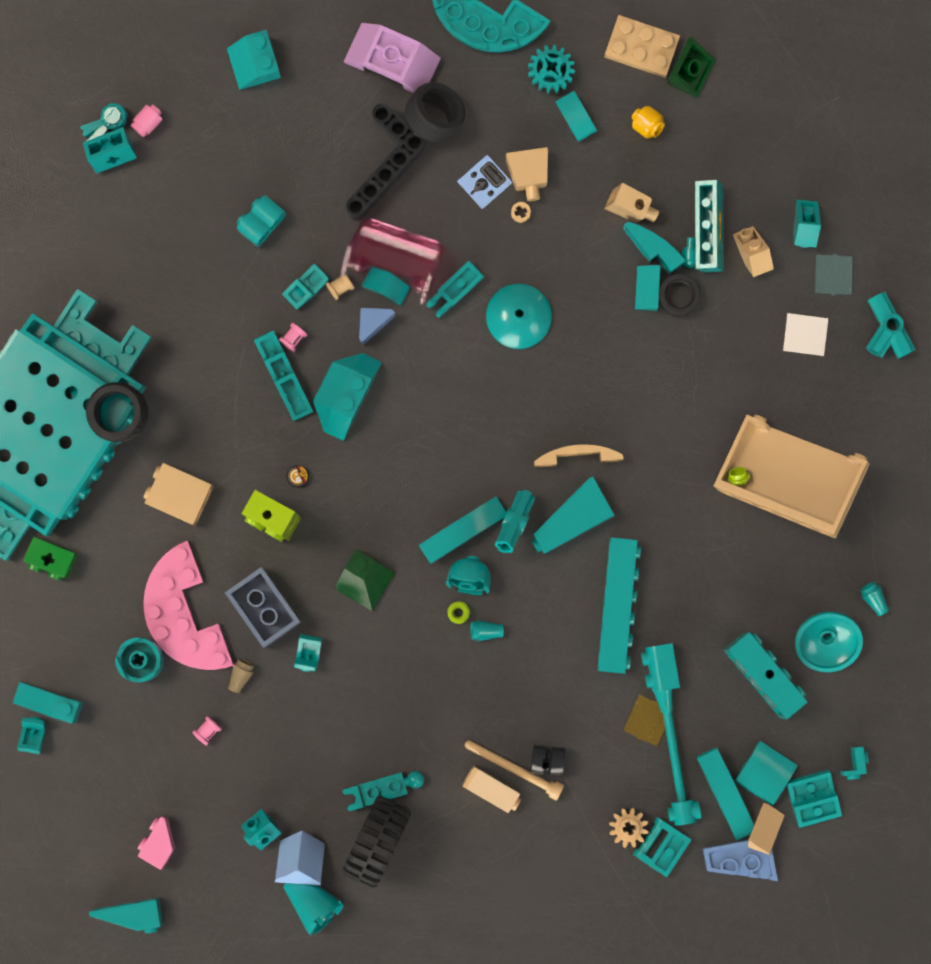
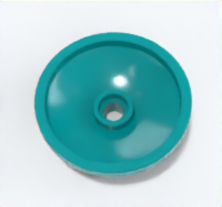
(516, 331)
(832, 651)

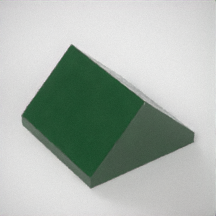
(691, 68)

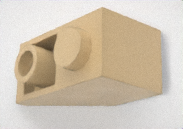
(753, 251)

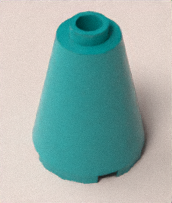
(313, 905)

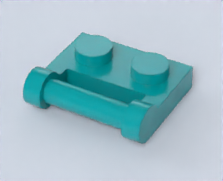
(667, 852)

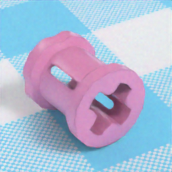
(292, 337)
(207, 730)

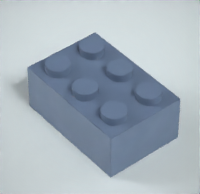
(263, 607)

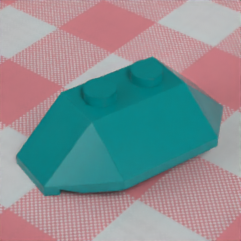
(344, 392)

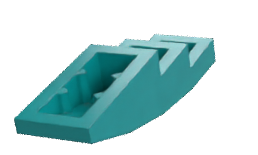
(283, 375)
(463, 530)
(726, 793)

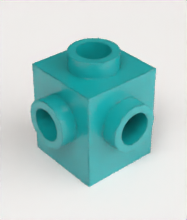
(260, 830)

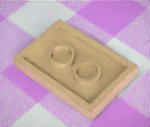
(641, 46)

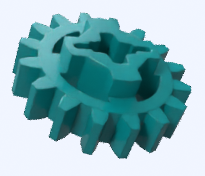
(546, 61)

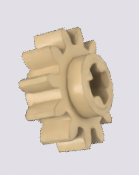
(624, 835)

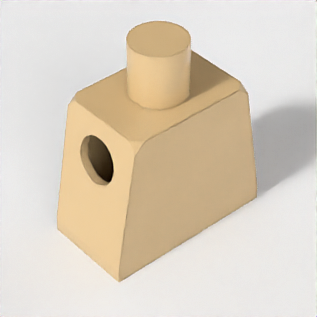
(529, 171)
(623, 202)

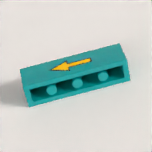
(709, 226)

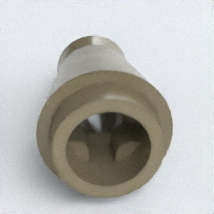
(240, 675)

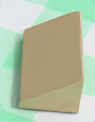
(765, 829)

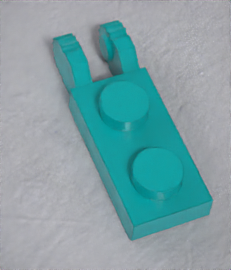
(456, 287)

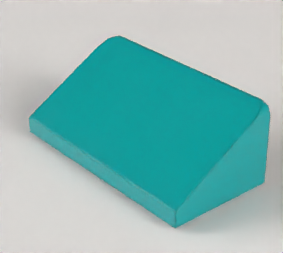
(647, 287)

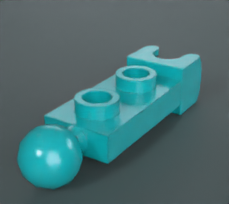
(389, 787)

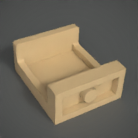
(178, 494)

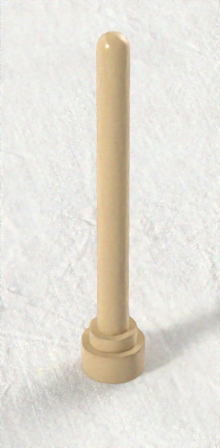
(552, 788)

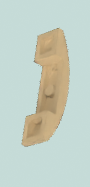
(605, 454)

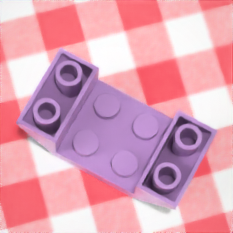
(392, 56)

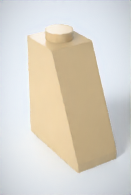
(491, 789)

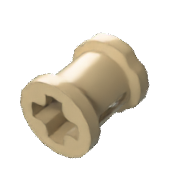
(339, 286)

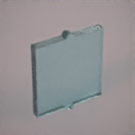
(833, 274)

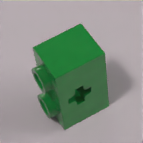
(41, 549)

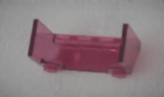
(395, 252)

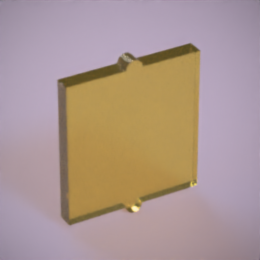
(646, 721)

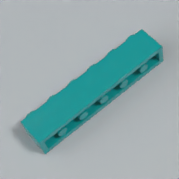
(617, 605)

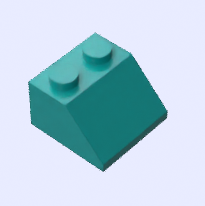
(253, 60)

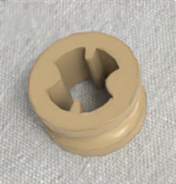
(522, 205)

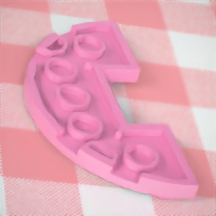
(171, 618)

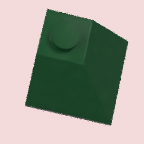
(364, 580)

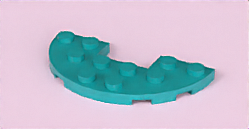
(488, 30)

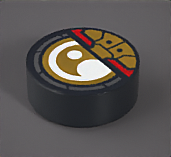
(297, 476)

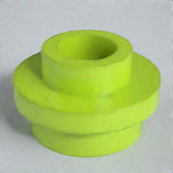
(738, 476)
(458, 620)

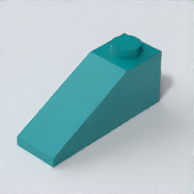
(48, 703)
(135, 915)

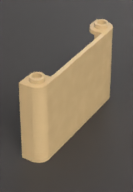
(793, 476)

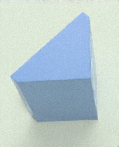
(300, 860)

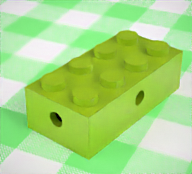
(267, 513)

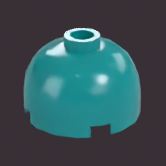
(469, 576)

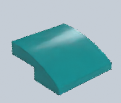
(766, 773)
(813, 798)

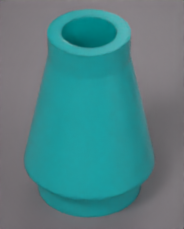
(874, 597)
(485, 630)

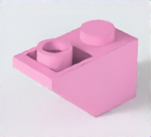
(159, 845)

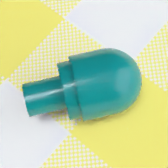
(689, 254)

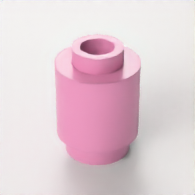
(146, 120)

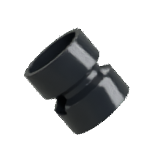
(555, 760)

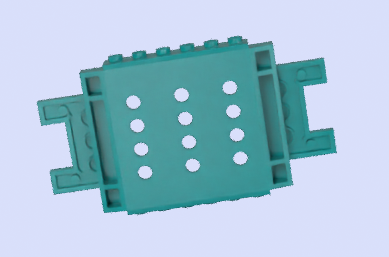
(82, 359)

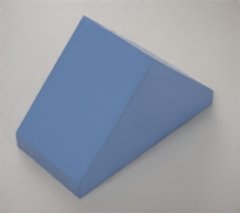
(372, 321)

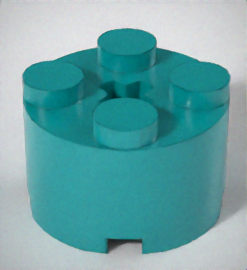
(128, 654)

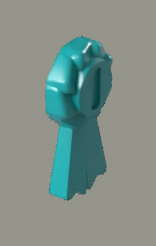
(112, 117)

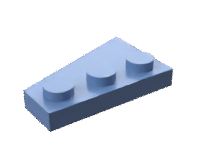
(739, 859)

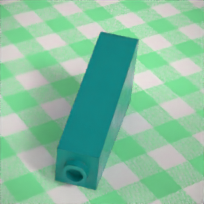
(577, 515)

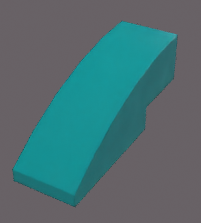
(654, 247)

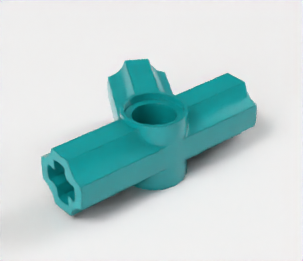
(884, 336)
(515, 521)

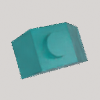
(806, 223)

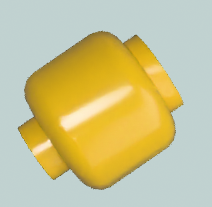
(647, 122)

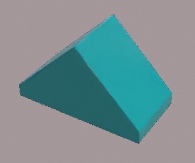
(386, 285)

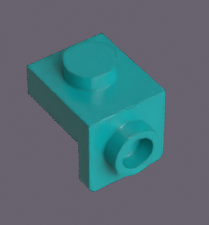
(308, 653)
(32, 735)
(859, 762)

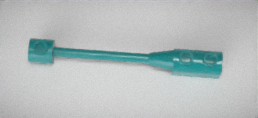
(662, 679)

